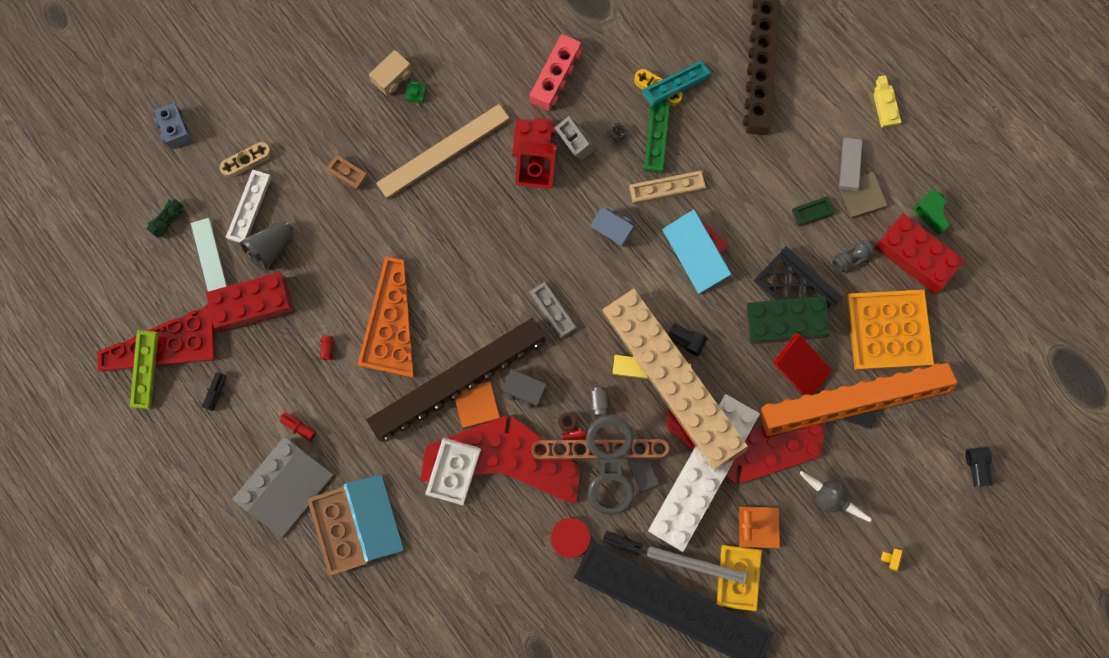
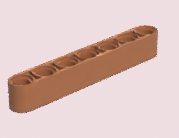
(609, 445)

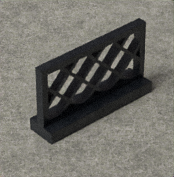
(805, 273)

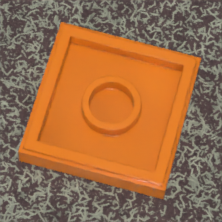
(477, 405)

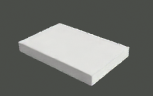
(453, 471)

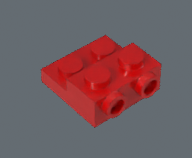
(534, 131)

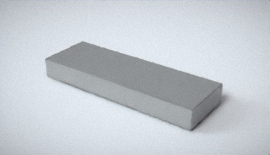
(850, 164)
(553, 310)

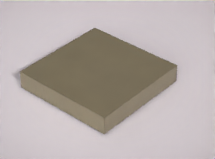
(866, 199)

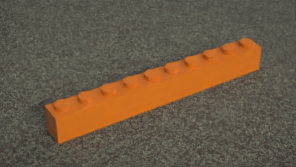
(857, 399)

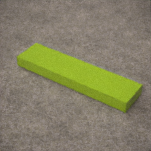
(144, 369)

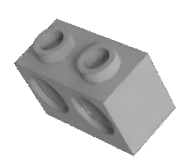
(575, 138)

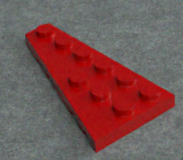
(179, 342)

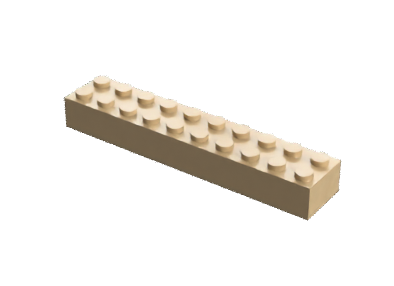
(675, 380)

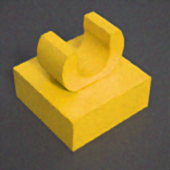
(894, 560)

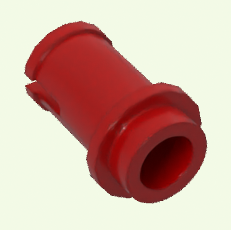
(326, 347)
(574, 435)

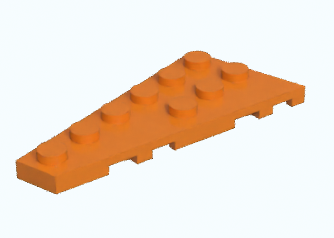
(388, 334)

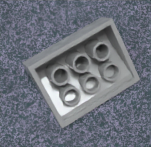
(281, 487)

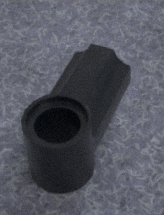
(691, 340)
(979, 461)

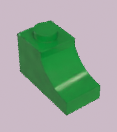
(931, 210)

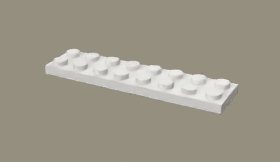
(697, 484)

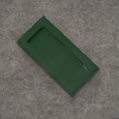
(813, 211)

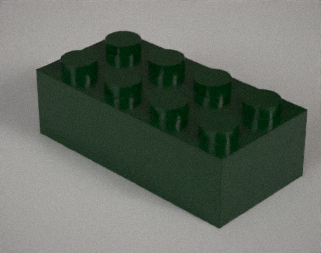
(784, 318)

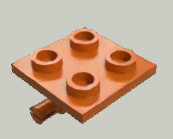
(759, 527)

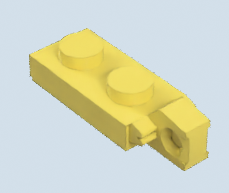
(886, 103)

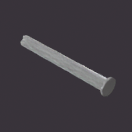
(697, 565)

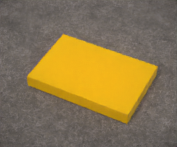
(731, 593)

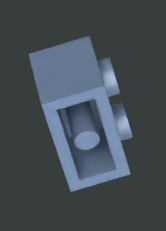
(172, 125)
(613, 226)

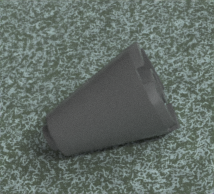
(267, 244)

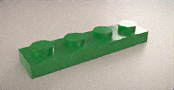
(657, 137)

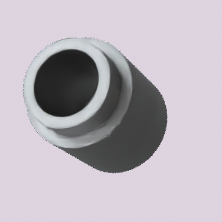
(599, 401)

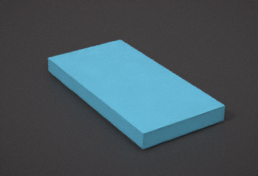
(697, 251)
(373, 518)

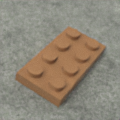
(336, 531)

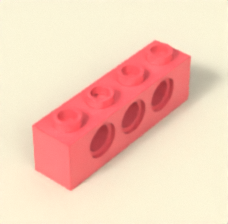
(564, 47)

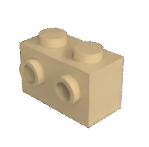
(390, 73)

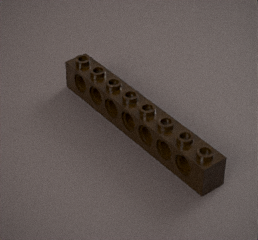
(762, 124)

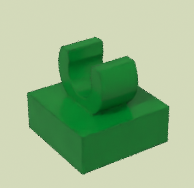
(415, 92)

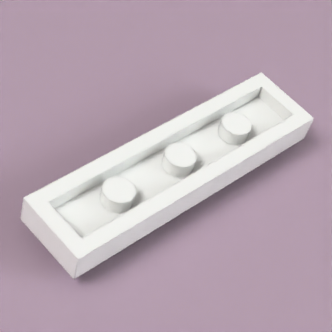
(248, 206)

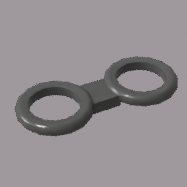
(610, 464)

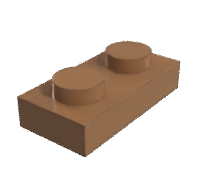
(346, 172)

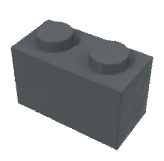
(524, 389)

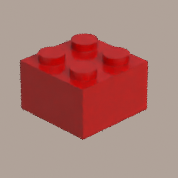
(535, 165)

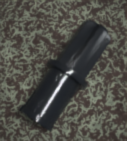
(214, 391)
(622, 543)

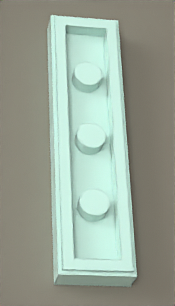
(209, 254)

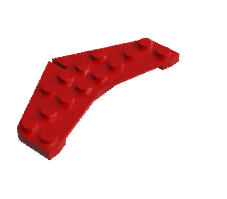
(764, 452)
(513, 457)

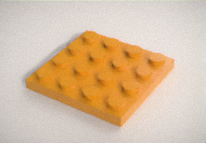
(889, 330)

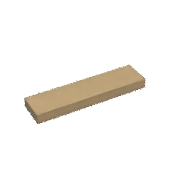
(667, 187)

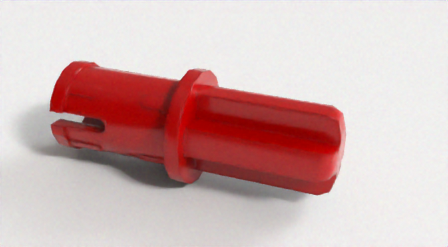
(297, 426)

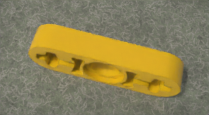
(650, 76)

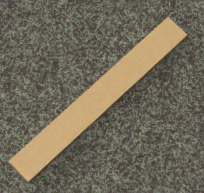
(443, 151)

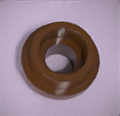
(563, 417)

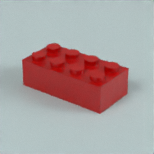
(919, 253)
(249, 302)

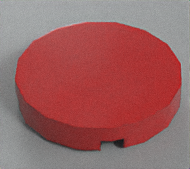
(570, 538)

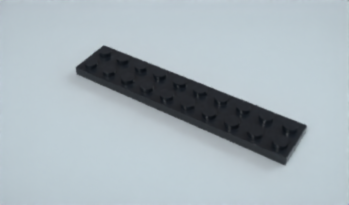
(672, 604)

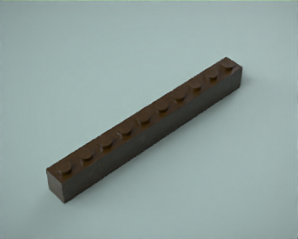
(455, 379)

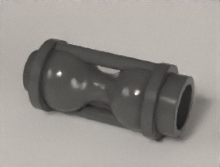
(845, 260)

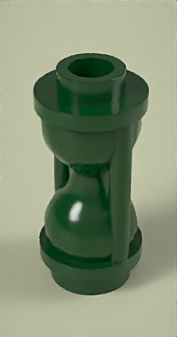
(160, 223)

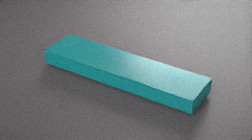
(676, 83)

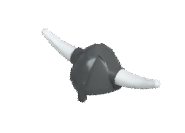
(833, 497)

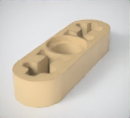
(244, 167)

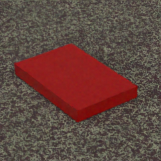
(802, 366)

